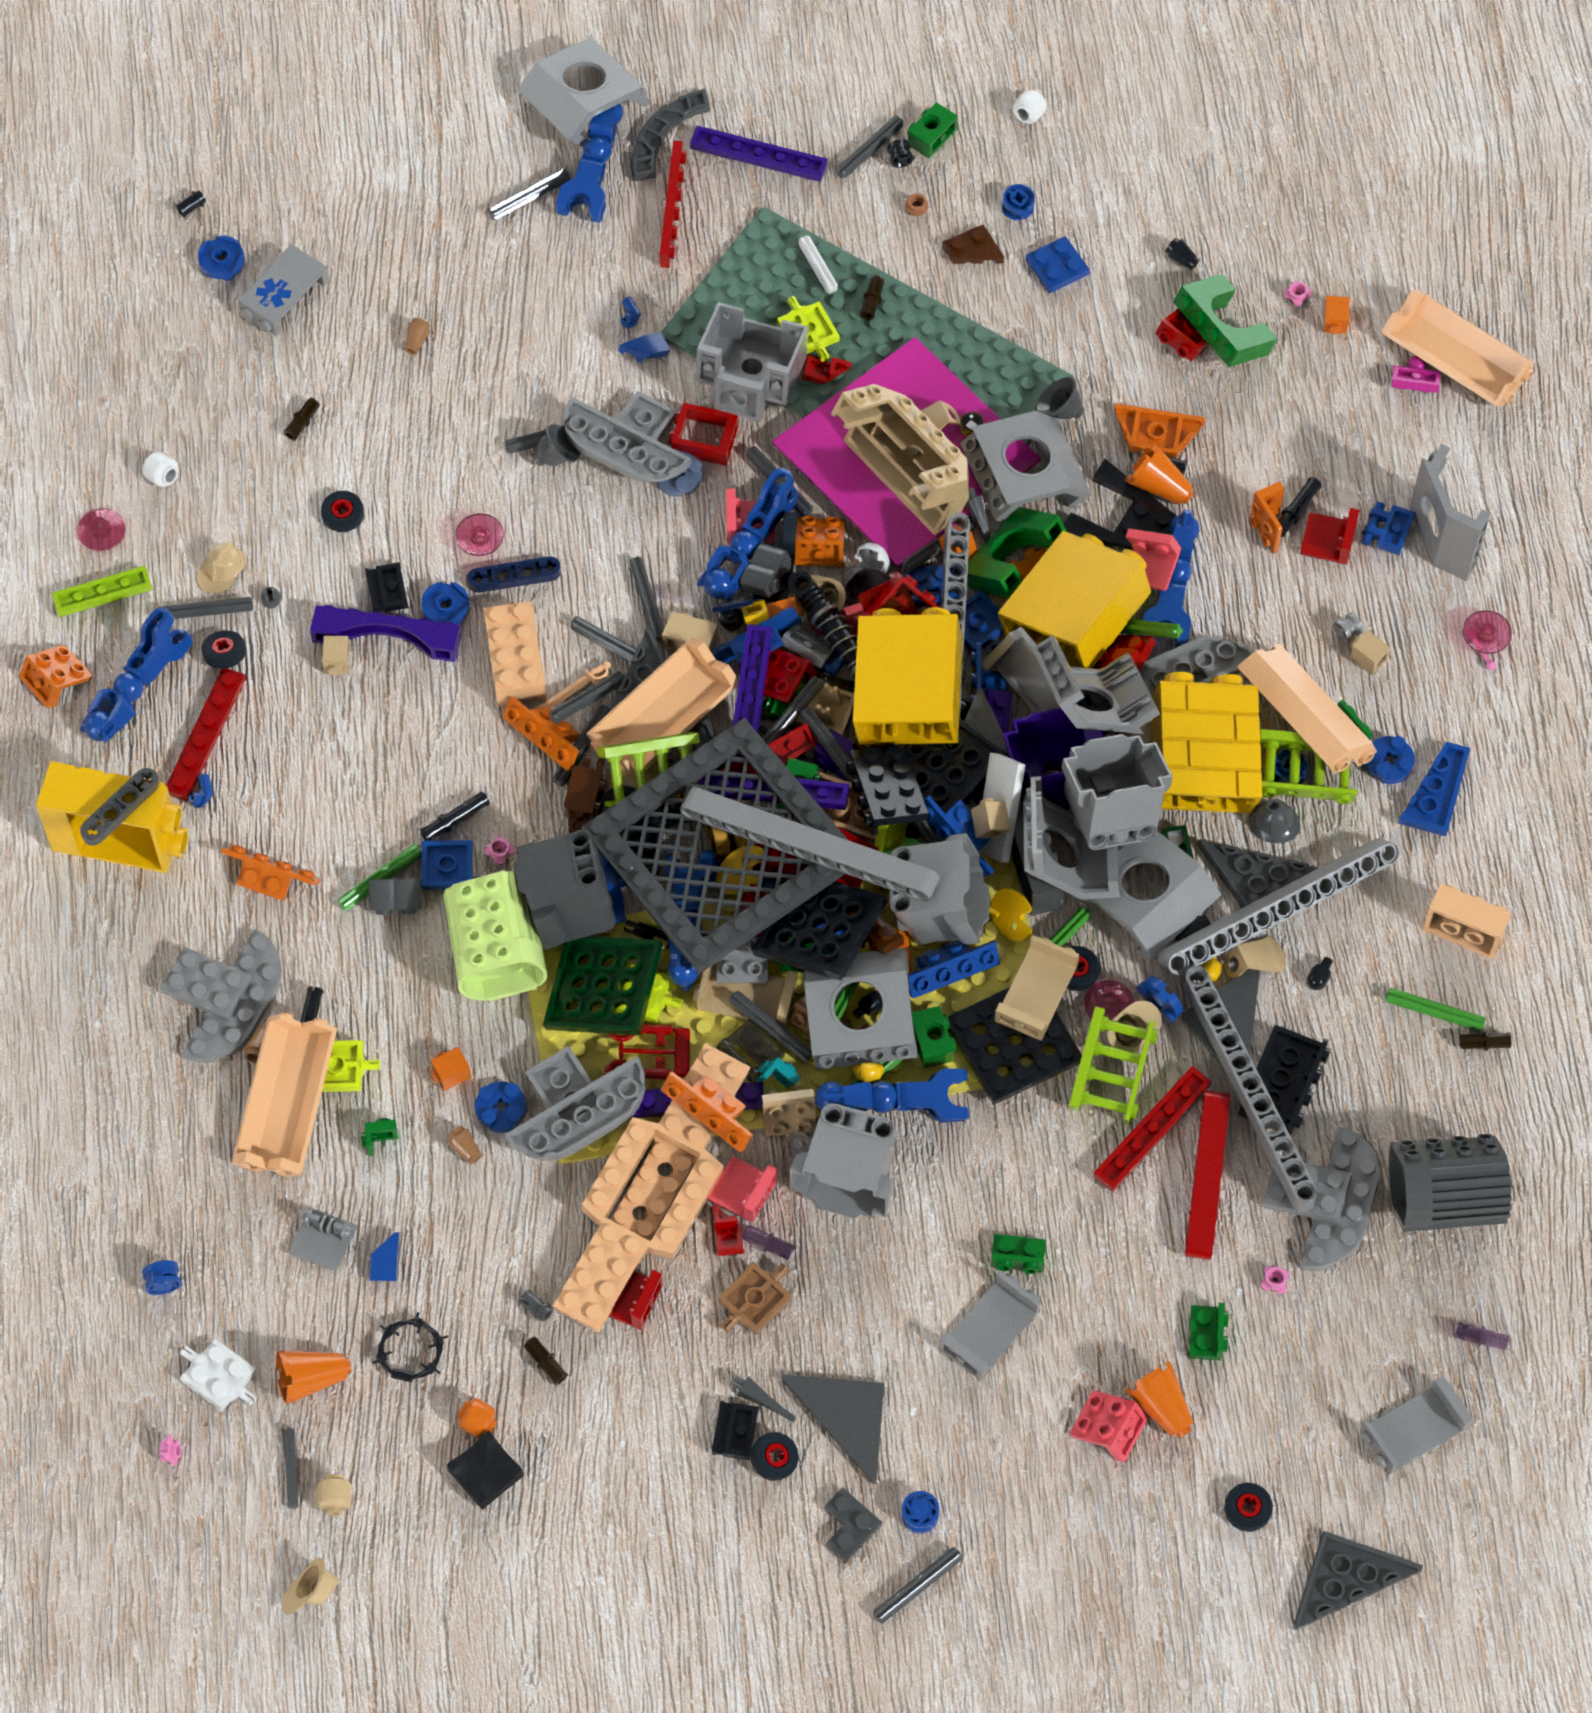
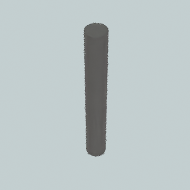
(291, 1468)

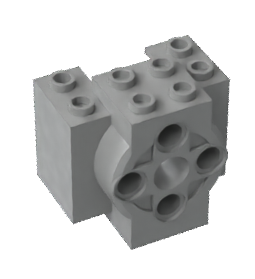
(749, 361)

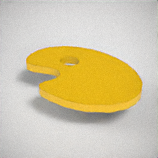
(735, 860)
(1012, 910)

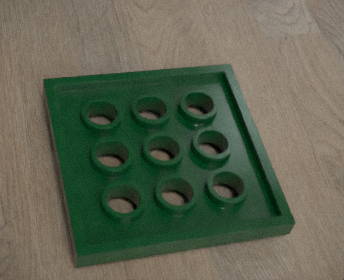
(635, 998)

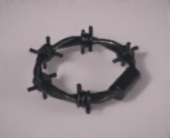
(404, 1375)

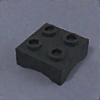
(485, 1470)

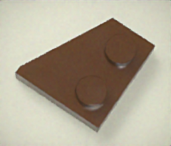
(972, 247)

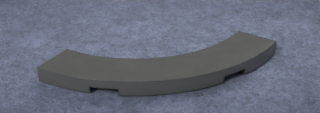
(660, 126)

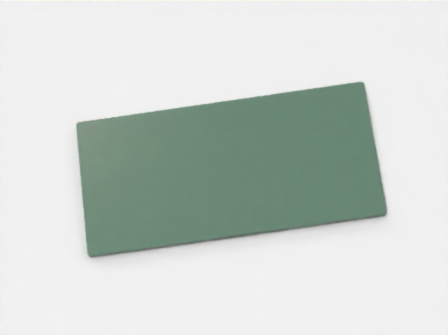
(770, 267)

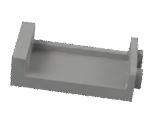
(1021, 669)

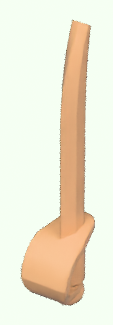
(593, 676)

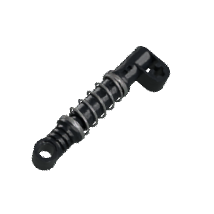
(825, 615)

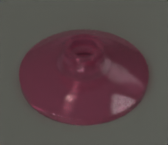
(479, 526)
(102, 537)
(1487, 623)
(1105, 989)

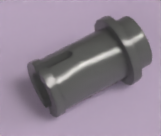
(534, 1304)

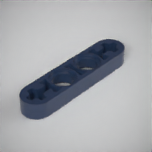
(513, 570)

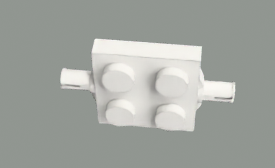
(218, 1375)

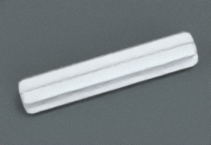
(818, 264)

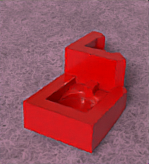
(823, 372)
(727, 1233)

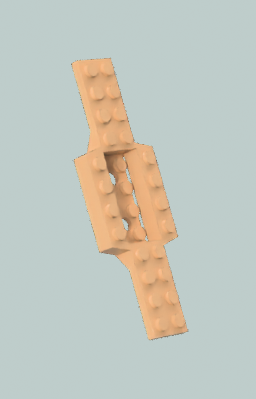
(623, 1240)

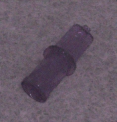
(768, 1242)
(1482, 1336)

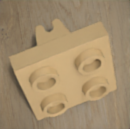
(832, 707)
(788, 1111)

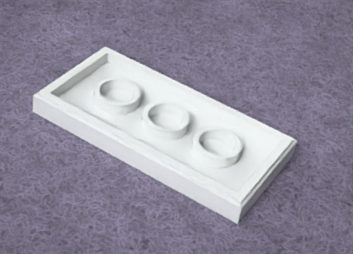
(1003, 784)

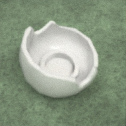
(873, 556)

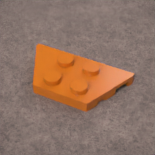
(1164, 428)

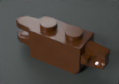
(584, 793)

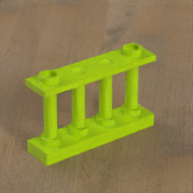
(1276, 739)
(637, 752)
(1094, 1048)

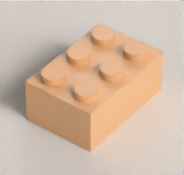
(1467, 920)

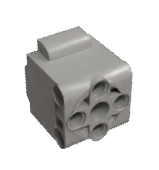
(1116, 789)
(959, 900)
(847, 1163)

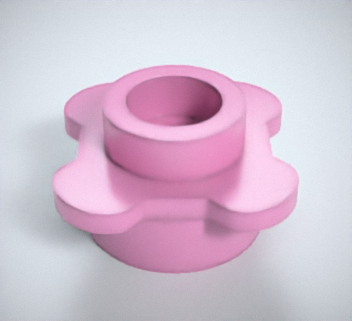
(1300, 288)
(495, 845)
(1275, 1272)
(170, 1450)

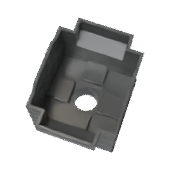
(565, 888)

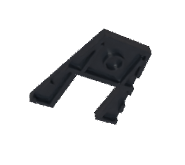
(1143, 514)

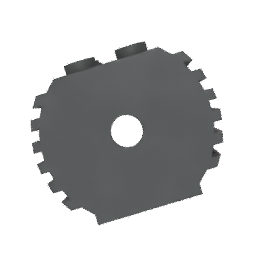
(1449, 1182)

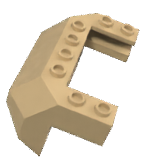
(906, 452)

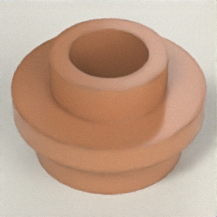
(919, 200)

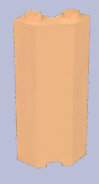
(1458, 348)
(666, 702)
(1307, 708)
(284, 1095)

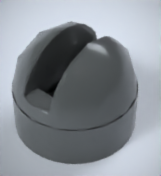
(276, 596)

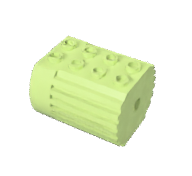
(493, 938)

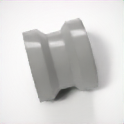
(1348, 627)

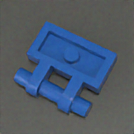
(1395, 531)
(931, 580)

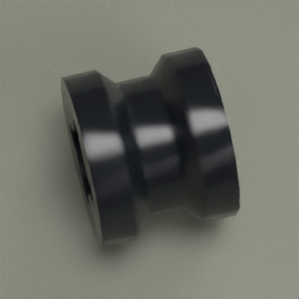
(900, 153)

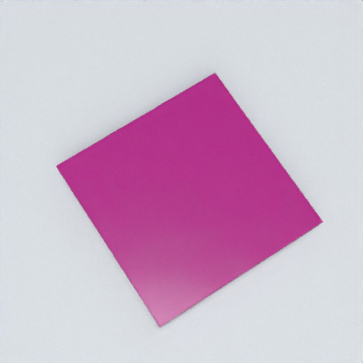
(823, 457)

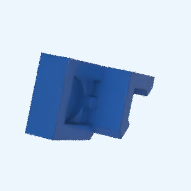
(646, 346)
(385, 1260)

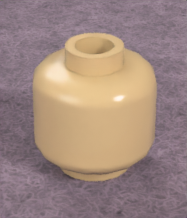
(333, 1494)

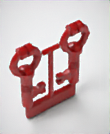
(681, 1051)

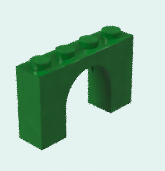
(1231, 343)
(1020, 529)

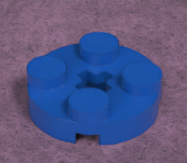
(226, 268)
(445, 593)
(1403, 763)
(1153, 991)
(500, 1092)

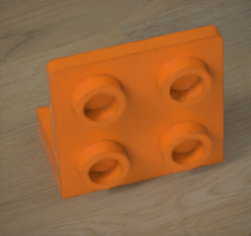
(1263, 514)
(819, 541)
(52, 671)

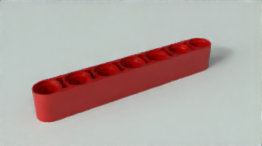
(1207, 1175)

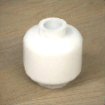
(1029, 107)
(160, 469)

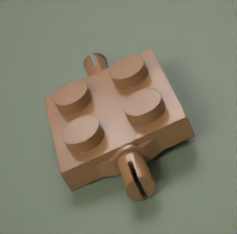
(755, 1298)

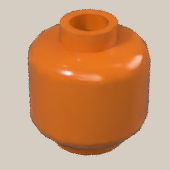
(476, 1417)

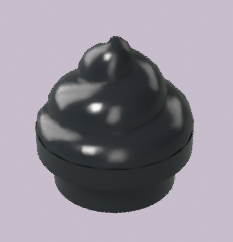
(731, 619)

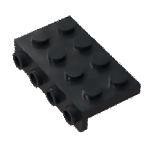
(885, 786)
(1288, 1071)

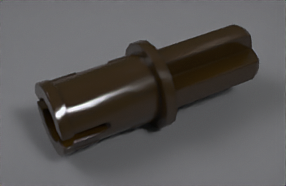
(872, 297)
(301, 419)
(1485, 1040)
(545, 1360)

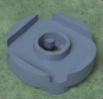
(682, 484)

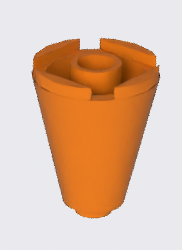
(1160, 477)
(309, 1372)
(1163, 1400)

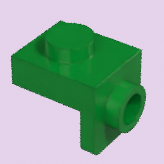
(380, 1130)

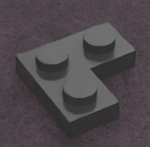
(857, 1523)

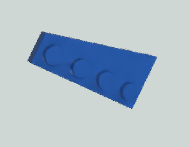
(1436, 797)

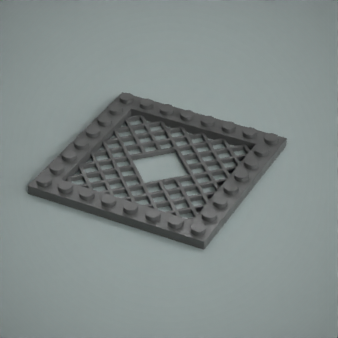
(661, 790)

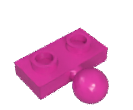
(1415, 376)

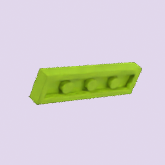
(102, 591)

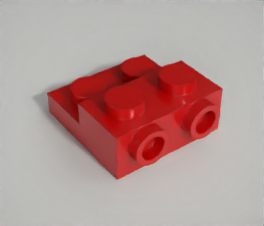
(1181, 335)
(1137, 646)

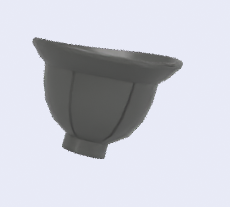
(1061, 400)
(555, 448)
(859, 579)
(1274, 821)

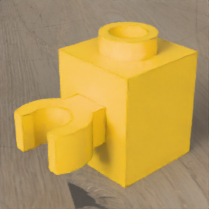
(755, 613)

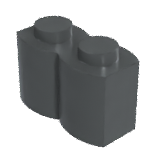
(765, 571)
(395, 894)

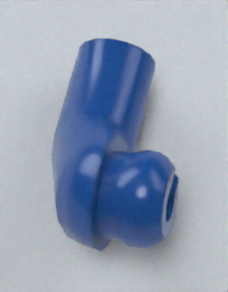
(632, 315)
(835, 667)
(204, 794)

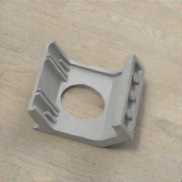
(573, 109)
(1008, 488)
(1459, 535)
(1116, 682)
(1095, 870)
(1162, 919)
(885, 1040)

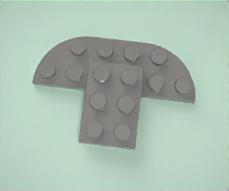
(628, 441)
(1201, 657)
(230, 996)
(576, 1106)
(1341, 1204)

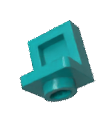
(782, 1071)

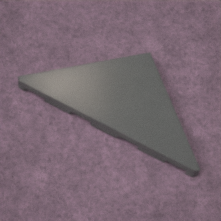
(644, 663)
(982, 720)
(1251, 874)
(1240, 1002)
(847, 1412)
(1346, 1574)

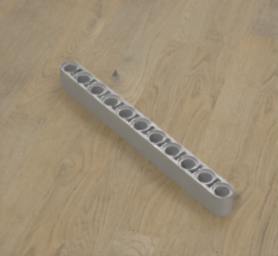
(955, 583)
(810, 844)
(1268, 906)
(1250, 1098)

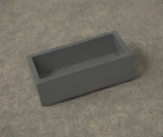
(1040, 894)

